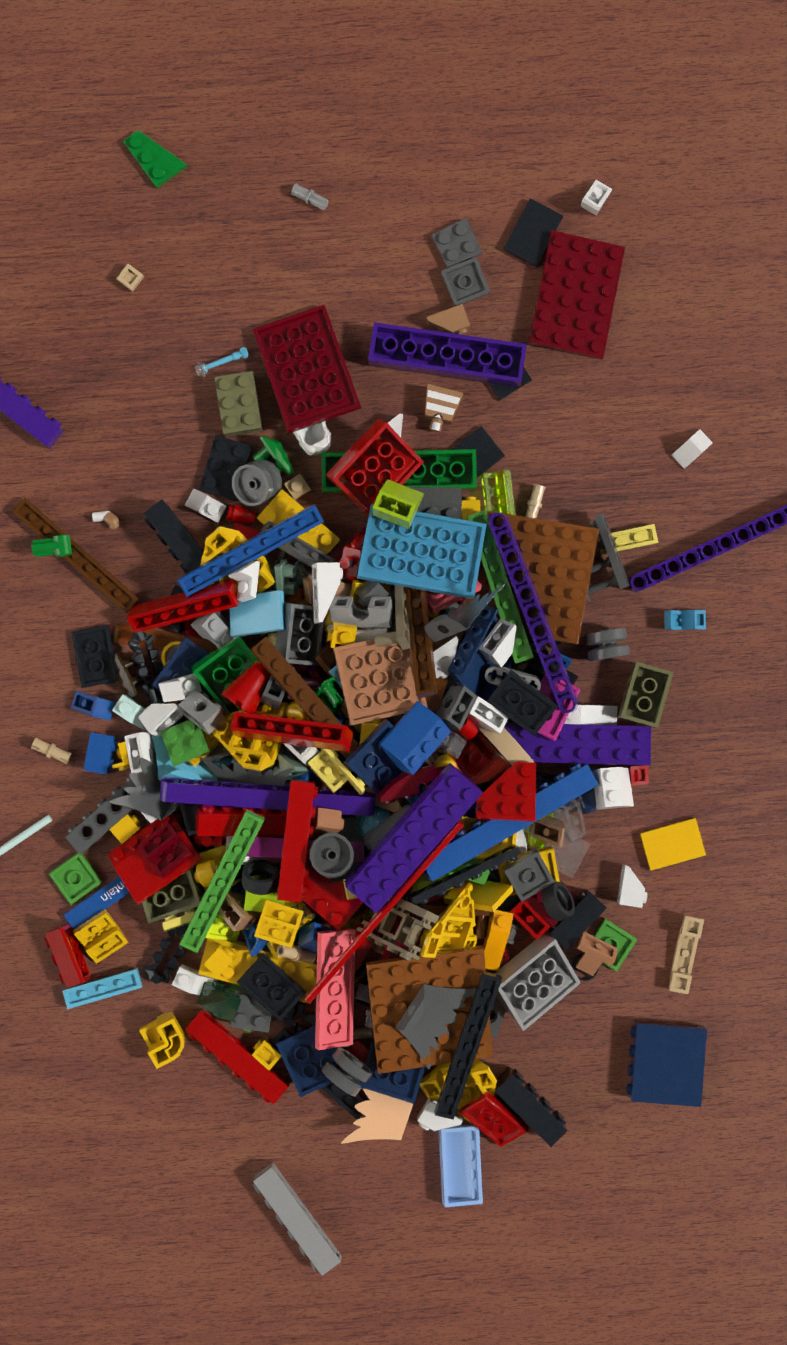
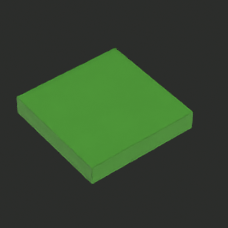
(75, 878)
(616, 937)

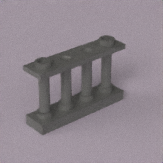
(299, 549)
(612, 561)

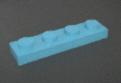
(102, 988)

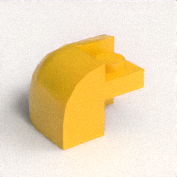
(164, 1039)

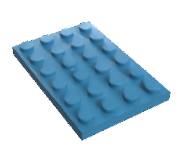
(431, 556)

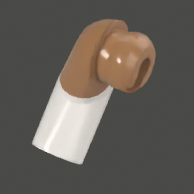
(108, 517)

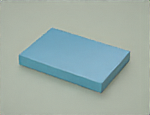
(258, 615)

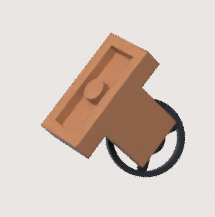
(595, 953)

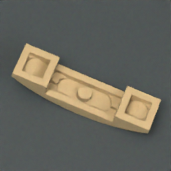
(507, 746)
(684, 954)

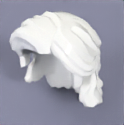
(314, 439)

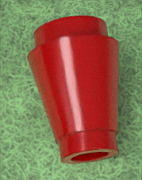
(238, 514)

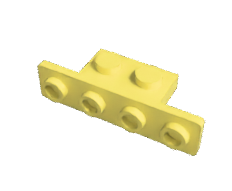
(333, 771)

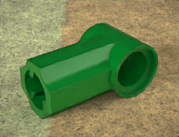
(57, 546)

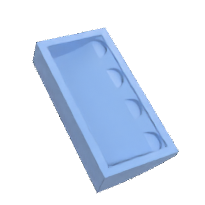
(460, 1166)

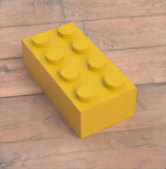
(285, 506)

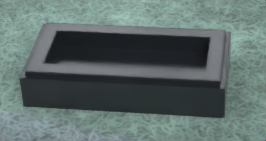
(503, 391)

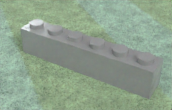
(297, 1219)

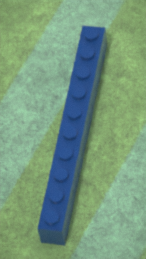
(491, 832)

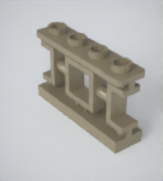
(407, 929)

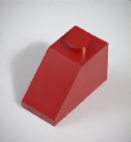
(530, 919)

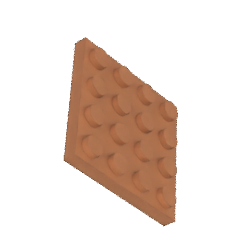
(376, 680)

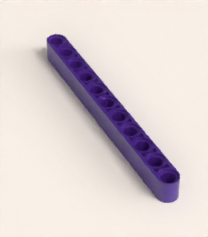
(714, 545)
(526, 605)
(260, 796)

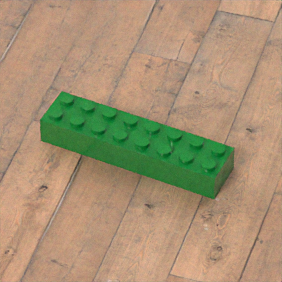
(439, 469)

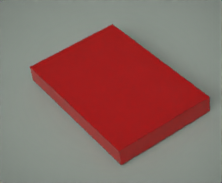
(494, 1119)

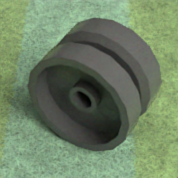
(256, 482)
(606, 642)
(340, 864)
(346, 1071)

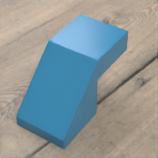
(685, 620)

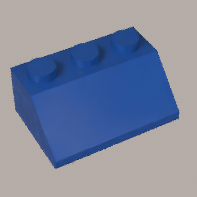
(414, 738)

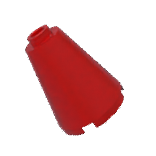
(248, 688)

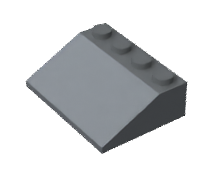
(535, 981)

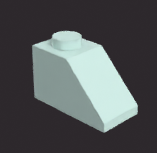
(130, 710)

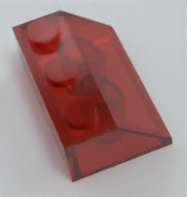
(480, 760)

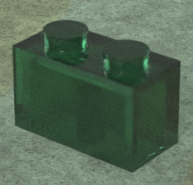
(219, 1000)

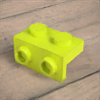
(221, 930)

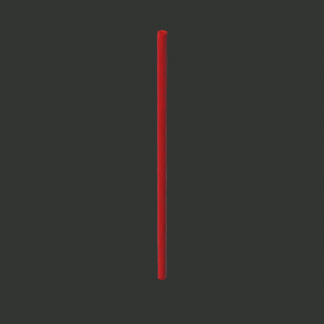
(383, 912)

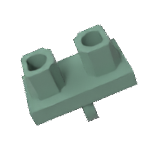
(281, 577)

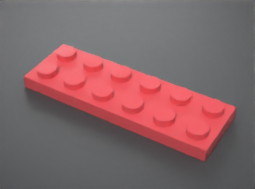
(336, 999)

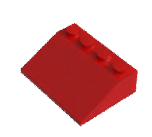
(371, 462)
(138, 872)
(328, 898)

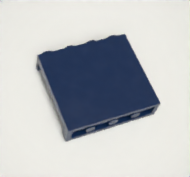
(469, 664)
(667, 1064)

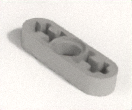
(528, 677)

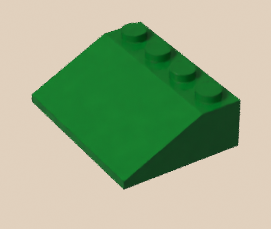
(222, 667)

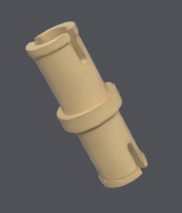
(535, 501)
(51, 750)
(296, 954)

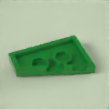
(154, 159)

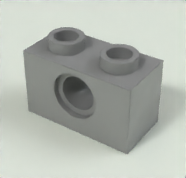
(202, 711)

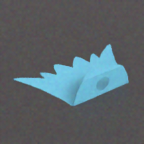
(183, 770)

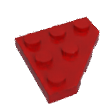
(510, 796)

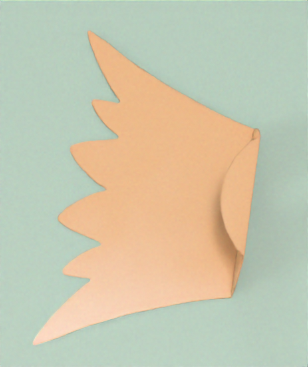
(383, 1120)

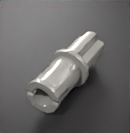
(309, 196)

